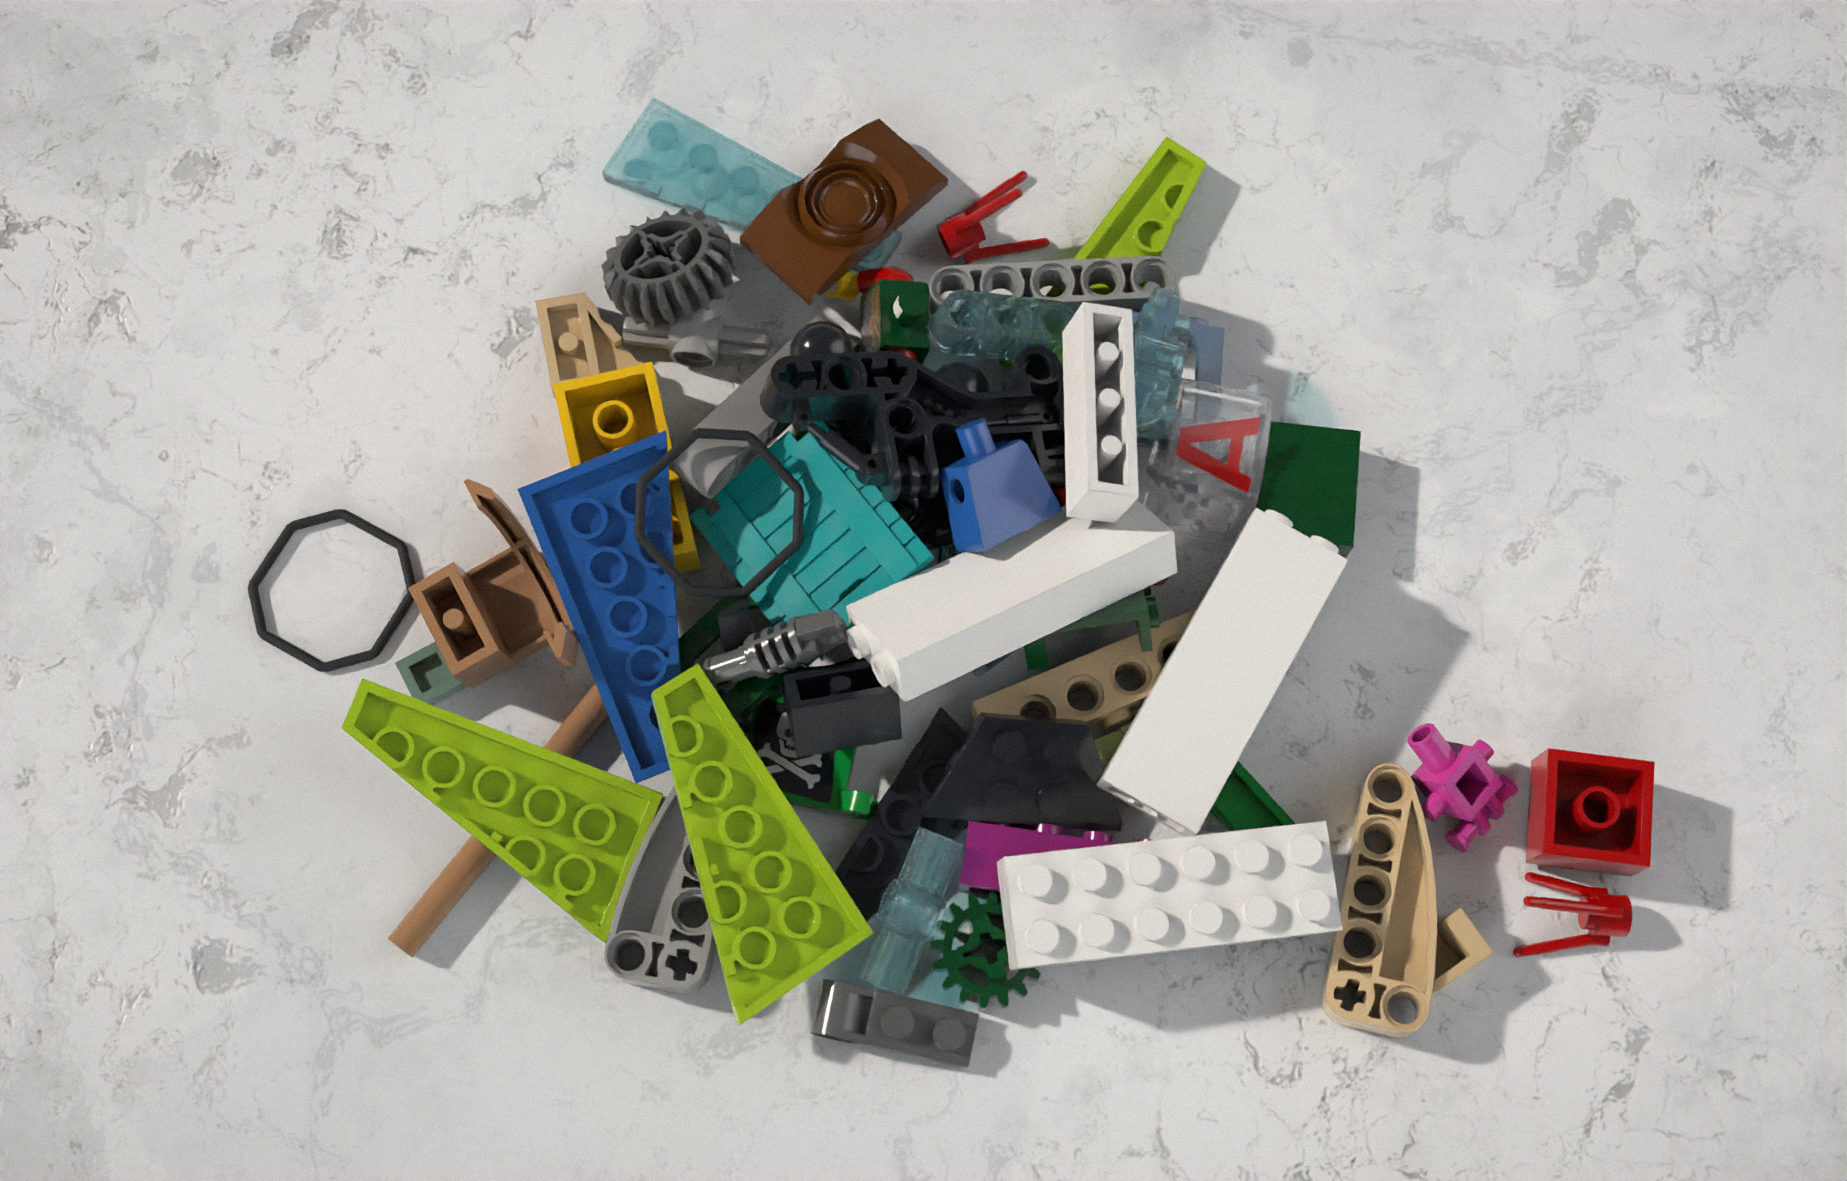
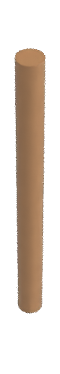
(473, 855)

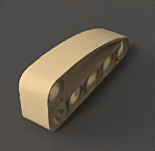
(1400, 926)

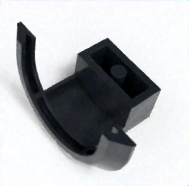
(827, 704)

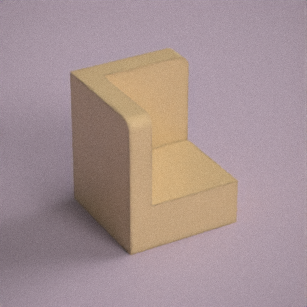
(1457, 948)

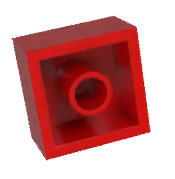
(1590, 812)

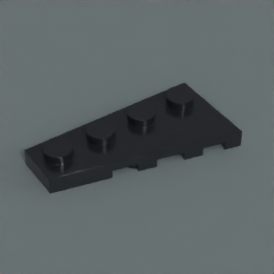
(887, 837)

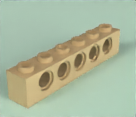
(1095, 675)

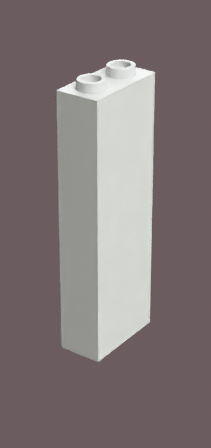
(1005, 596)
(1223, 672)

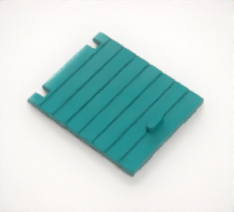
(846, 533)

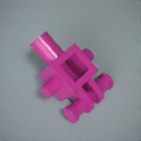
(1458, 784)

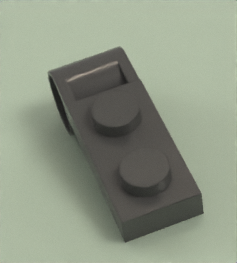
(894, 1023)

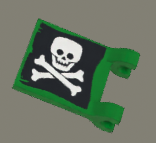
(810, 780)

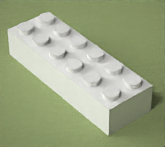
(1168, 895)

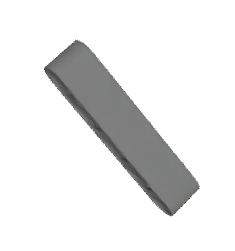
(1069, 276)
(714, 462)

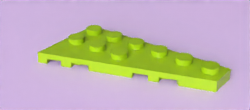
(535, 809)
(762, 877)

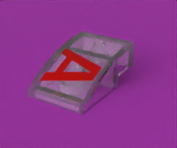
(1209, 464)

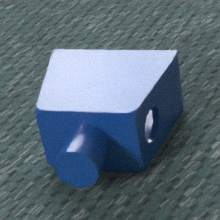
(993, 490)

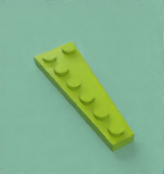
(1144, 213)

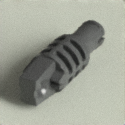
(778, 648)

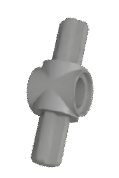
(699, 340)

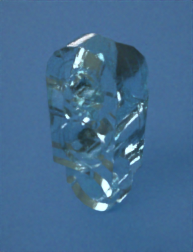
(1159, 360)

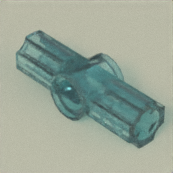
(911, 911)

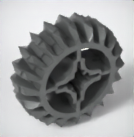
(669, 267)

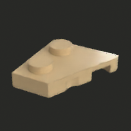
(579, 339)

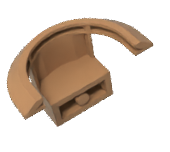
(498, 608)

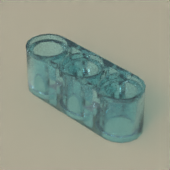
(980, 331)

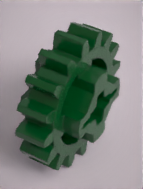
(962, 959)

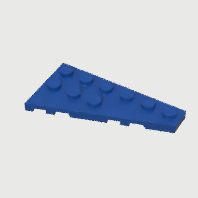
(613, 588)

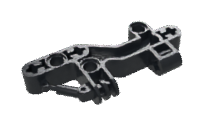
(901, 393)

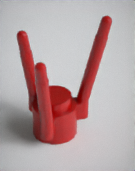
(964, 231)
(1597, 911)

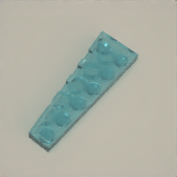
(704, 171)

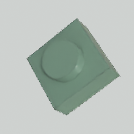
(428, 675)

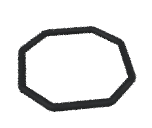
(274, 553)
(666, 565)

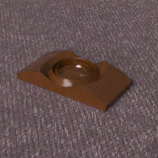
(842, 209)

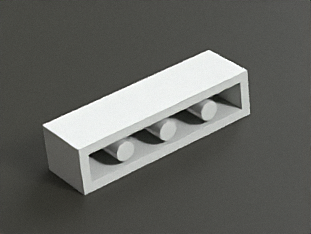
(1099, 413)

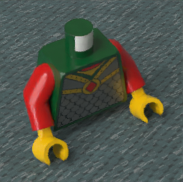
(891, 310)

